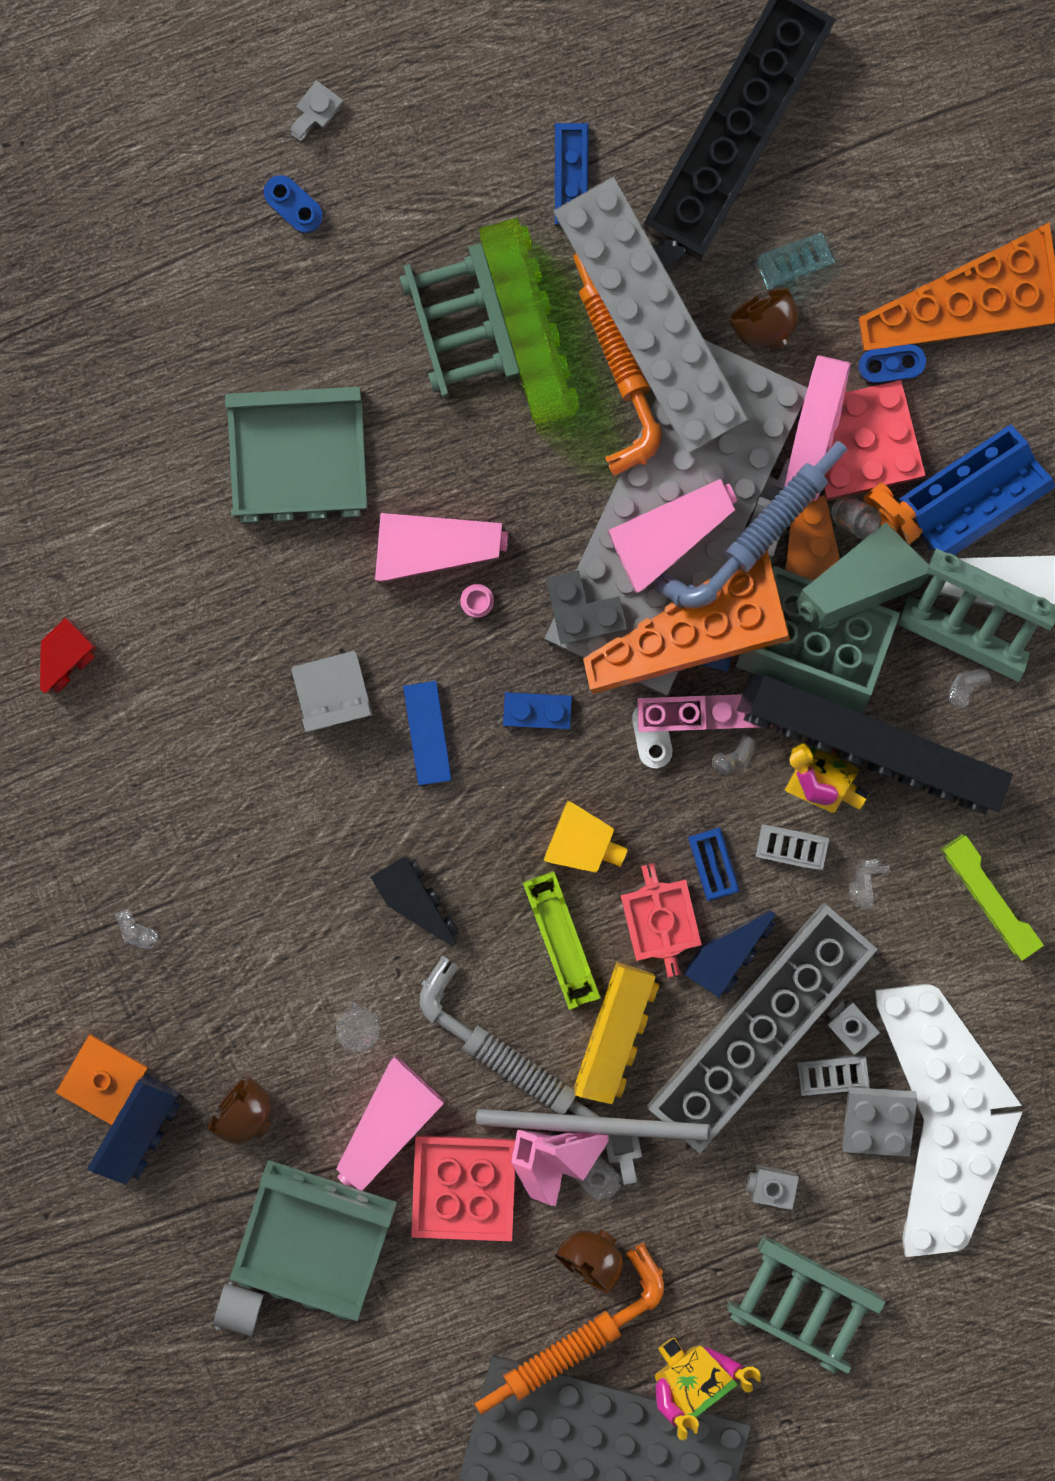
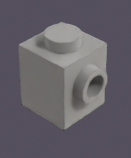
(851, 1025)
(773, 1186)

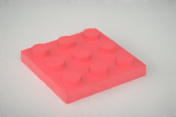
(878, 442)
(463, 1188)

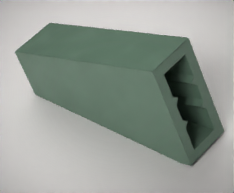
(865, 577)

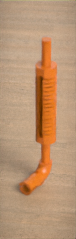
(627, 376)
(584, 1341)

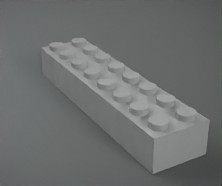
(650, 314)
(764, 1024)

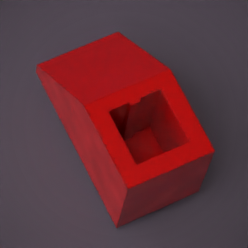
(61, 654)

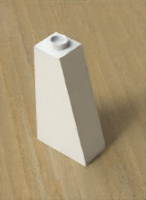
(1029, 573)

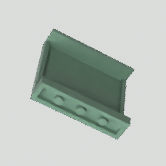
(297, 453)
(312, 1241)

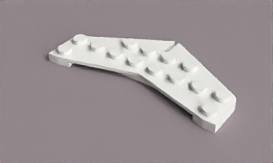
(959, 1135)

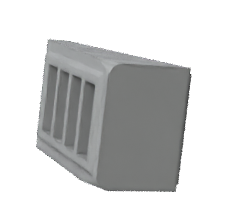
(820, 853)
(831, 1063)

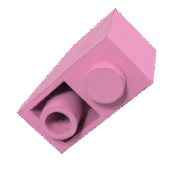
(536, 1173)

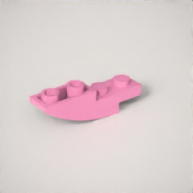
(690, 713)

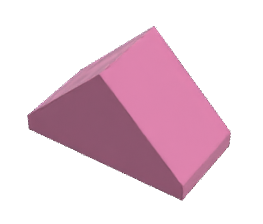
(573, 1151)

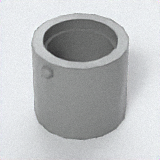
(238, 1309)

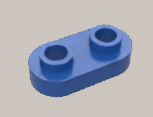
(292, 204)
(891, 363)

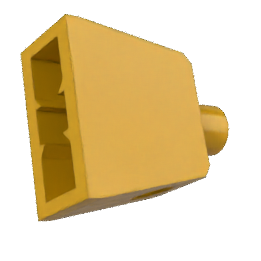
(583, 841)

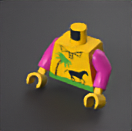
(824, 779)
(695, 1382)

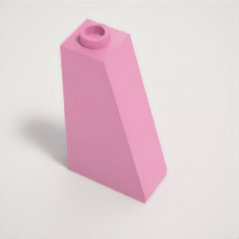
(665, 534)
(430, 544)
(391, 1119)

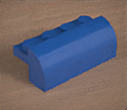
(978, 492)

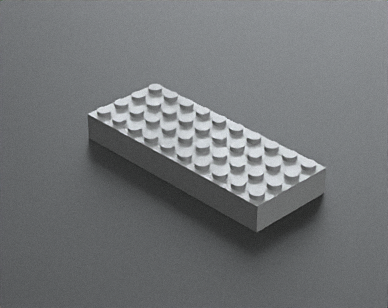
(737, 457)

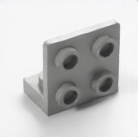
(331, 691)

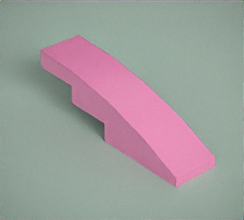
(819, 413)

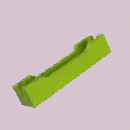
(966, 863)
(561, 940)

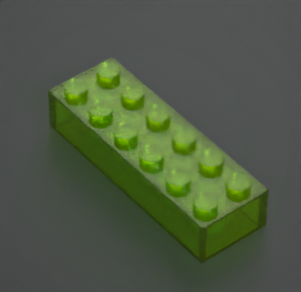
(526, 321)

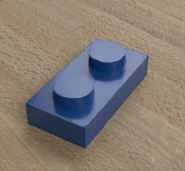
(537, 710)

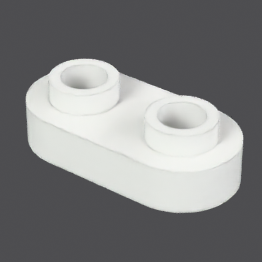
(647, 739)

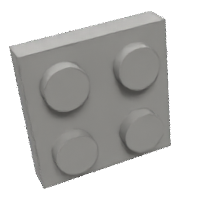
(879, 1121)

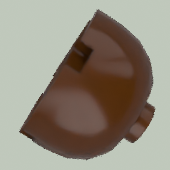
(767, 320)
(242, 1113)
(592, 1258)

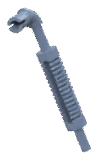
(761, 534)

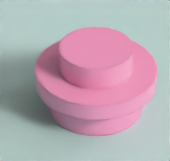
(477, 600)

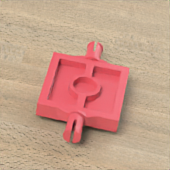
(660, 920)

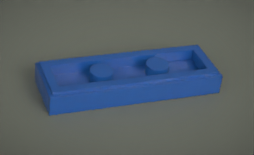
(570, 162)
(427, 733)

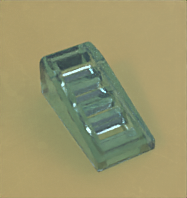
(770, 273)

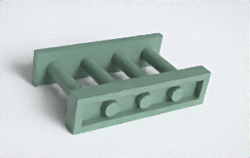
(482, 297)
(966, 639)
(803, 1271)

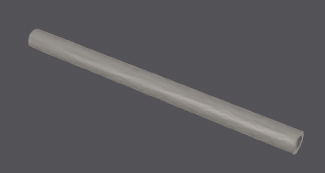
(593, 1125)

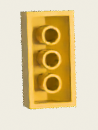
(614, 1034)

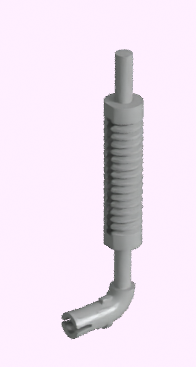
(496, 1054)

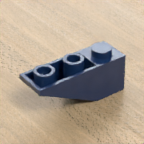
(721, 957)

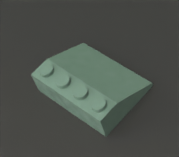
(831, 661)

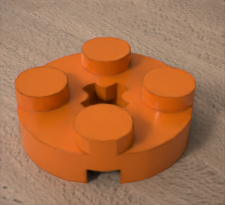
(896, 515)

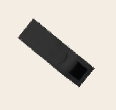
(407, 895)

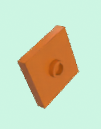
(101, 1079)

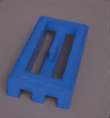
(713, 864)

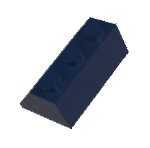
(135, 1130)

